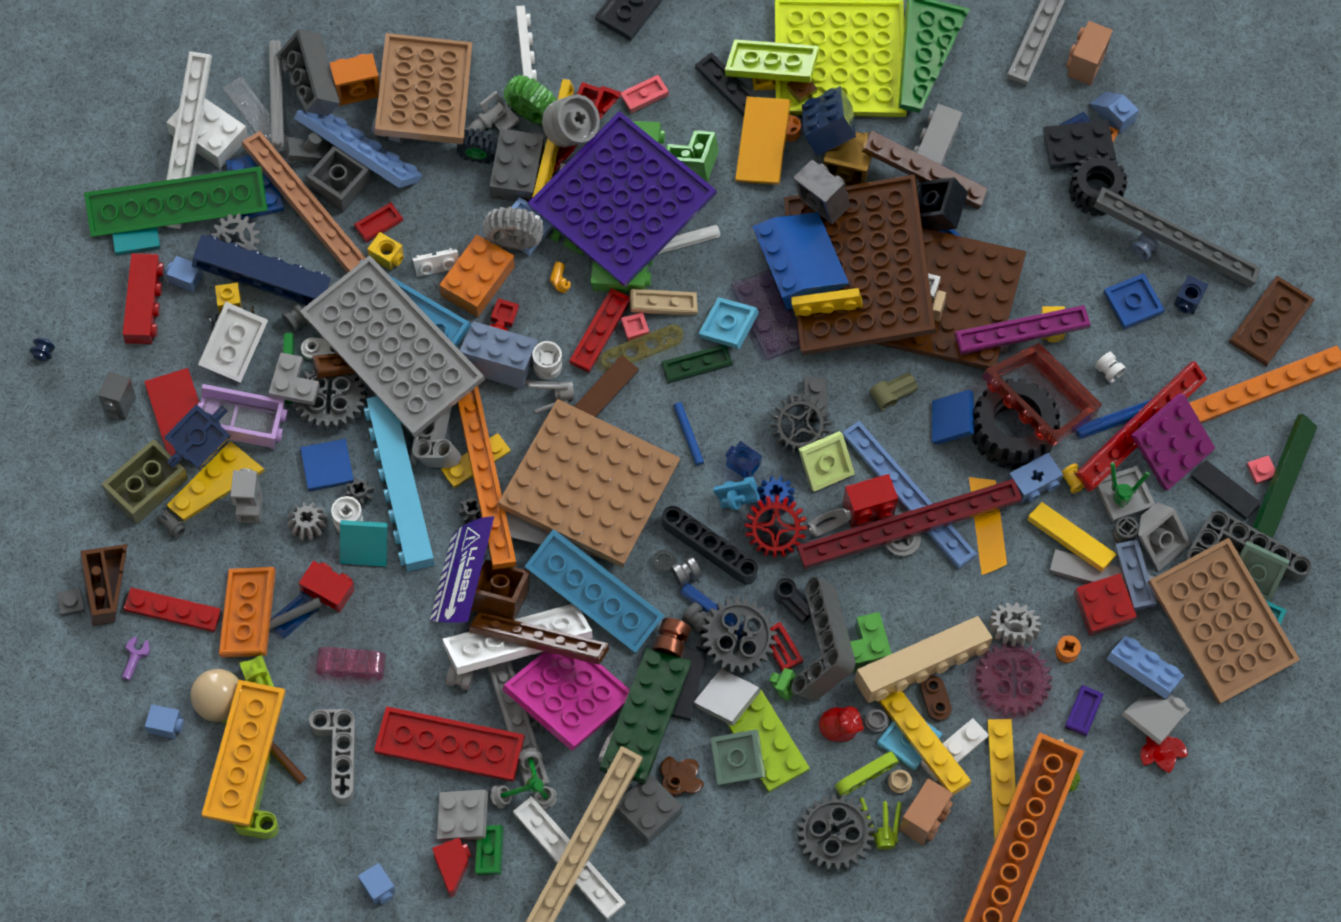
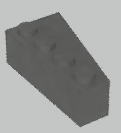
(309, 72)

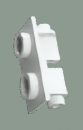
(430, 264)

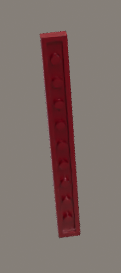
(909, 524)

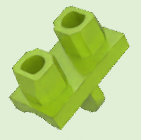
(256, 671)

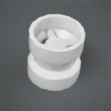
(1110, 367)

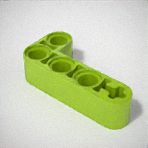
(260, 817)

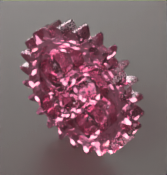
(1035, 679)

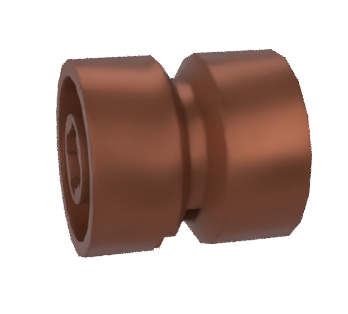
(672, 636)

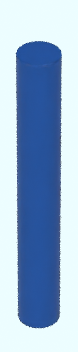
(688, 433)

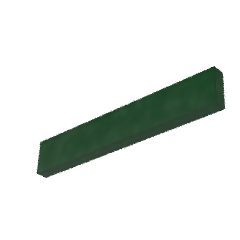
(1285, 476)

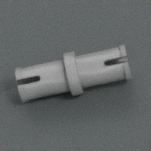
(489, 117)

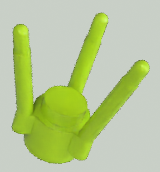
(885, 837)

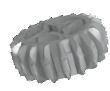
(513, 228)

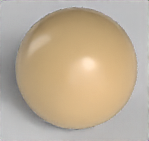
(213, 694)

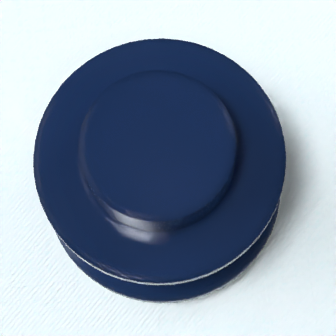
(42, 348)

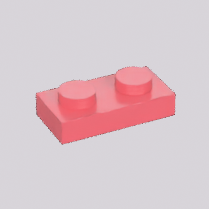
(644, 94)

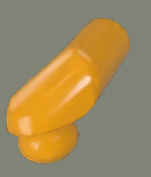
(558, 280)

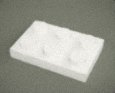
(233, 342)

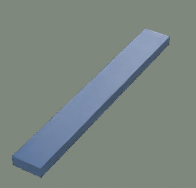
(908, 493)

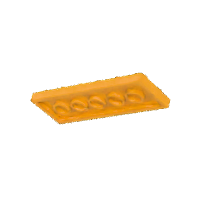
(243, 753)

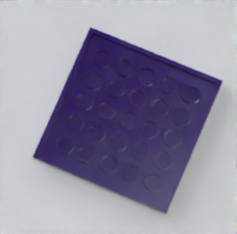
(622, 198)

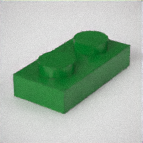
(490, 852)

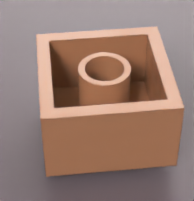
(1088, 52)
(926, 812)

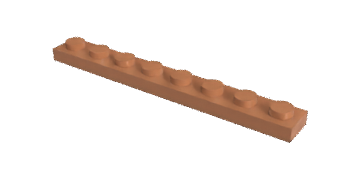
(303, 201)

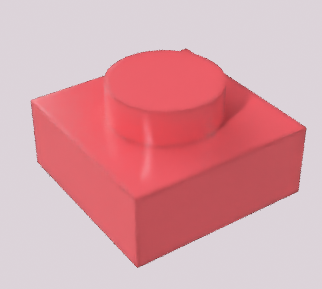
(634, 326)
(1261, 469)

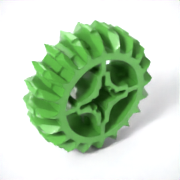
(528, 98)

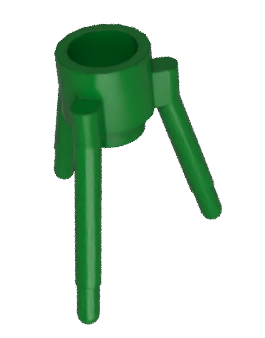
(1124, 492)

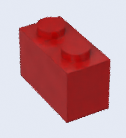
(327, 585)

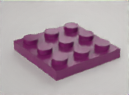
(1173, 441)

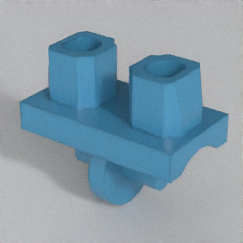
(737, 493)

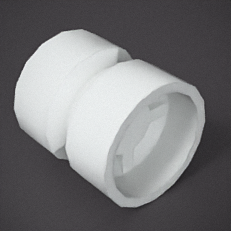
(547, 360)
(351, 509)

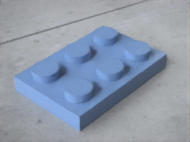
(1145, 666)

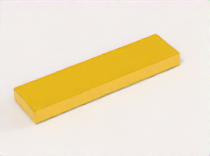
(1071, 537)

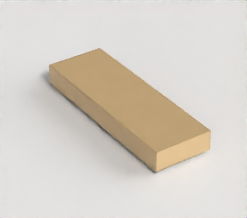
(663, 302)

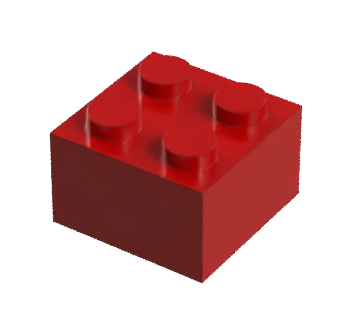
(870, 500)
(1105, 604)

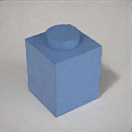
(183, 275)
(164, 722)
(377, 884)

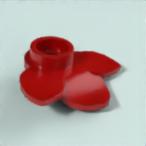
(1163, 754)

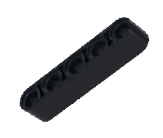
(705, 535)

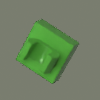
(783, 683)

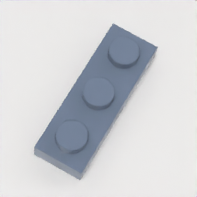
(1135, 574)

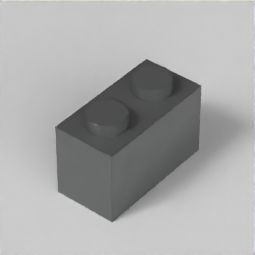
(116, 396)

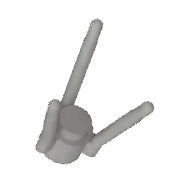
(562, 390)

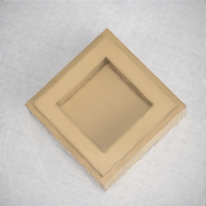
(938, 305)

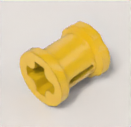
(1072, 479)

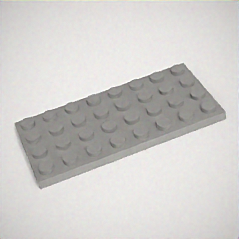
(392, 345)

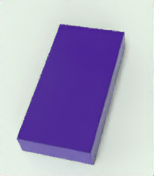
(1084, 710)

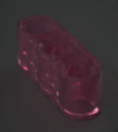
(352, 662)

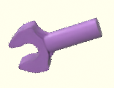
(135, 656)

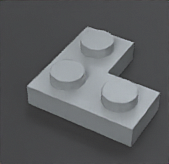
(288, 385)

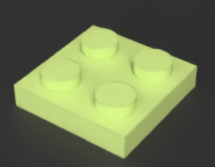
(826, 461)

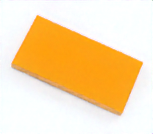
(763, 140)

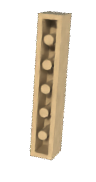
(923, 659)

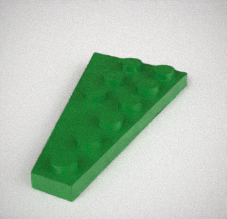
(926, 44)

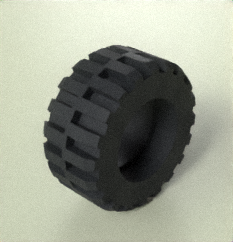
(1002, 447)

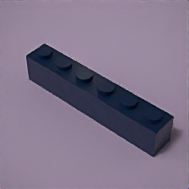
(258, 270)

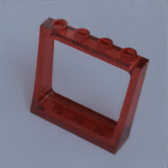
(1059, 377)

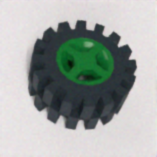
(478, 146)

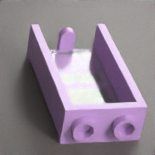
(249, 417)

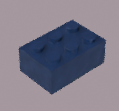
(828, 120)

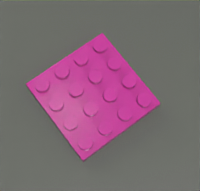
(567, 696)

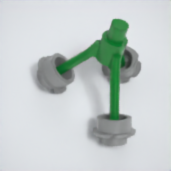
(545, 796)

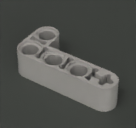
(432, 447)
(339, 757)

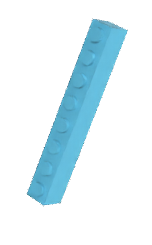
(400, 485)

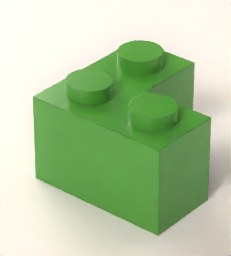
(699, 154)
(872, 640)

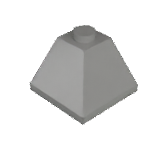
(1162, 534)
(1157, 715)

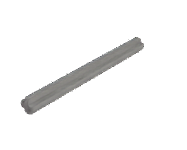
(276, 96)

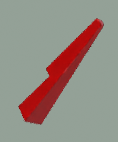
(603, 100)

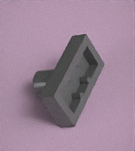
(308, 149)

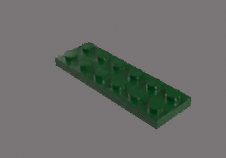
(648, 710)

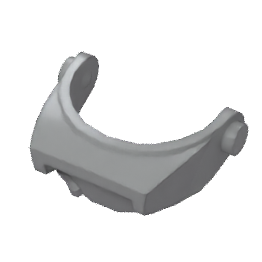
(840, 516)

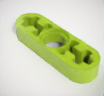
(869, 771)

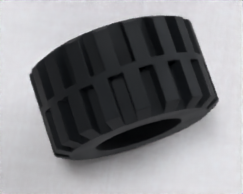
(1099, 169)

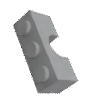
(247, 496)

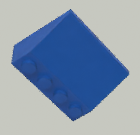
(800, 256)

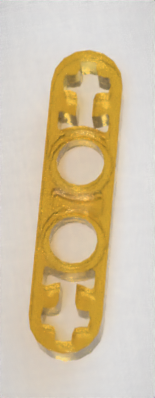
(640, 344)

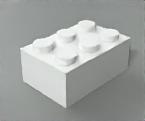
(218, 134)

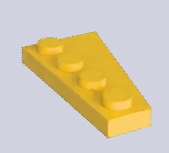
(211, 482)

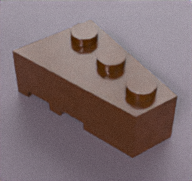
(102, 580)

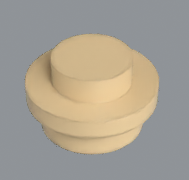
(900, 781)

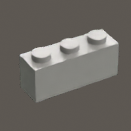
(940, 133)

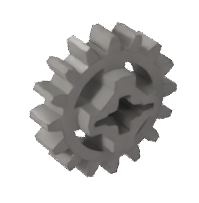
(241, 228)
(1015, 624)

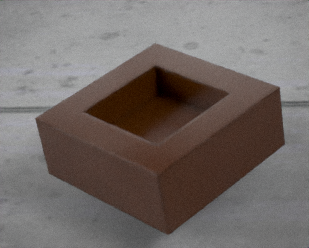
(801, 90)

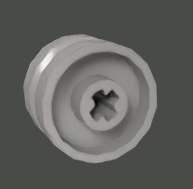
(571, 121)

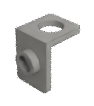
(508, 120)

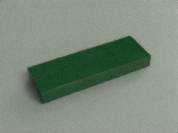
(696, 363)

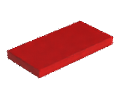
(171, 400)

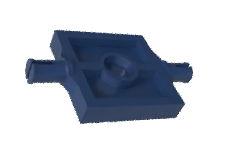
(197, 436)

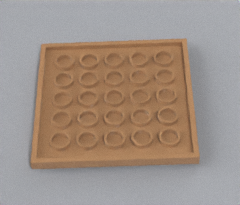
(589, 482)

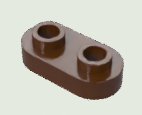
(935, 698)

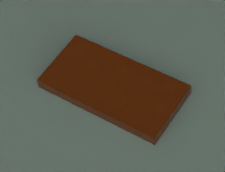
(1271, 320)

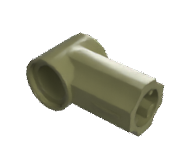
(890, 392)

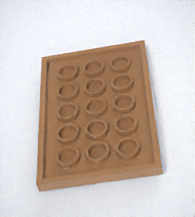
(423, 88)
(1223, 621)

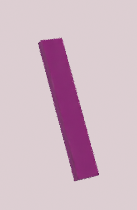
(1022, 329)

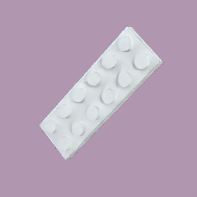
(475, 651)

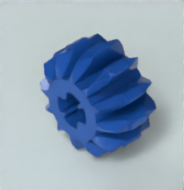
(778, 487)

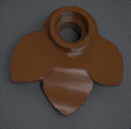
(682, 773)

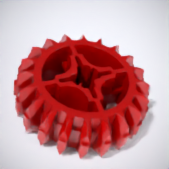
(787, 526)

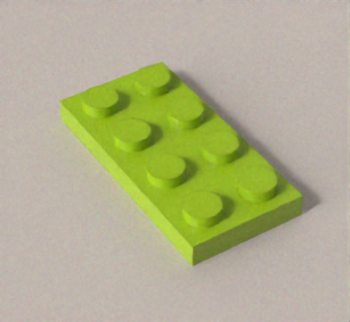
(772, 61)
(779, 753)

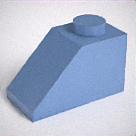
(1116, 110)

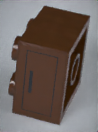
(501, 591)

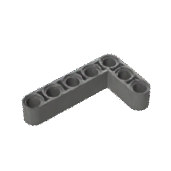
(1248, 533)
(833, 640)

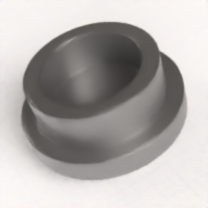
(876, 720)

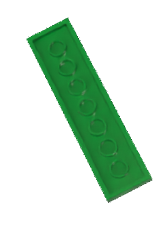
(176, 201)

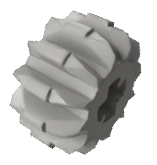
(307, 528)

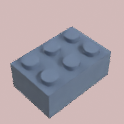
(499, 354)

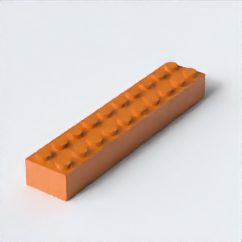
(1024, 831)

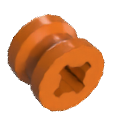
(795, 125)
(1067, 654)

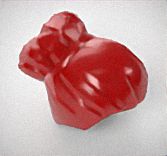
(840, 723)

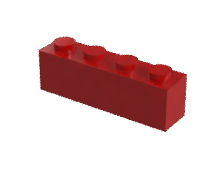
(142, 299)

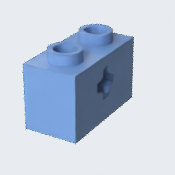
(1040, 468)

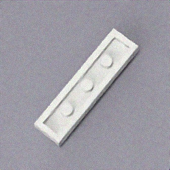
(525, 40)

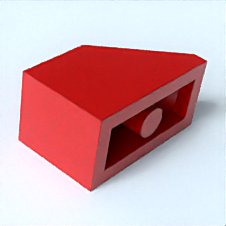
(452, 863)

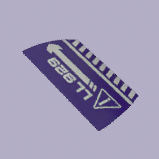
(462, 572)

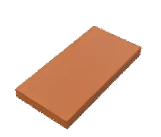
(247, 612)

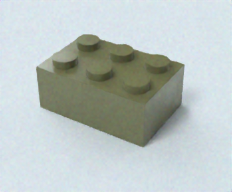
(144, 482)

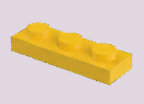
(827, 302)
(462, 471)

